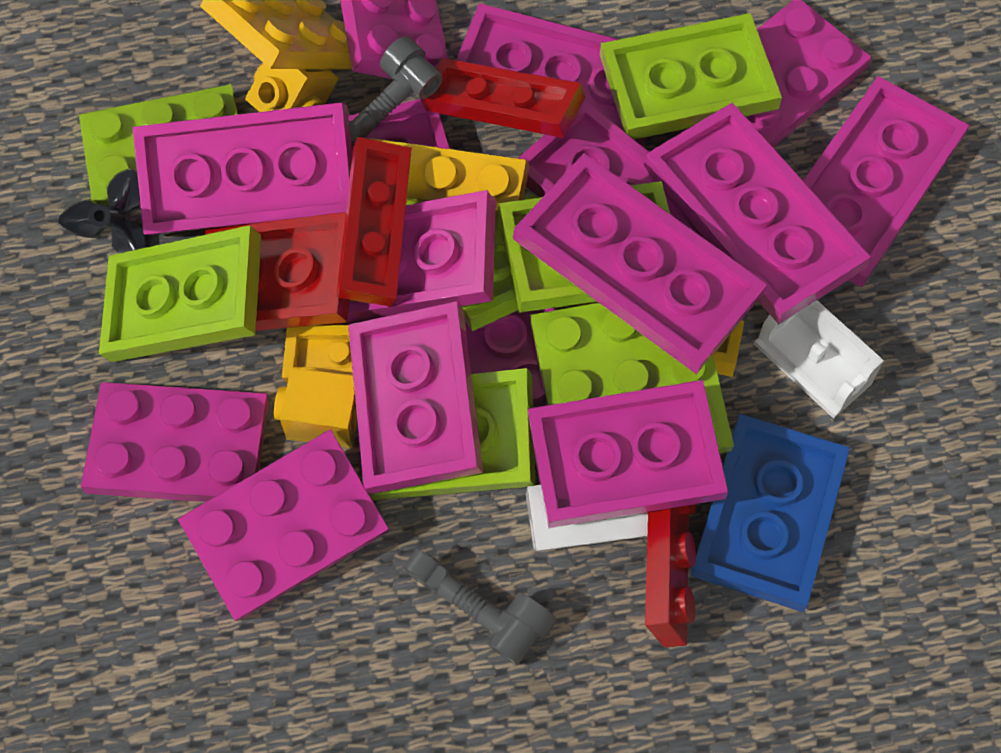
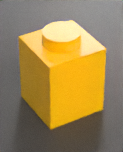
(316, 404)

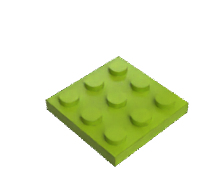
(597, 354)

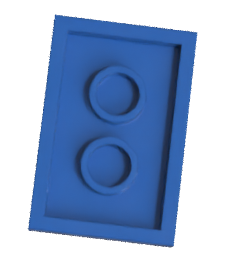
(775, 513)

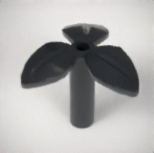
(90, 218)

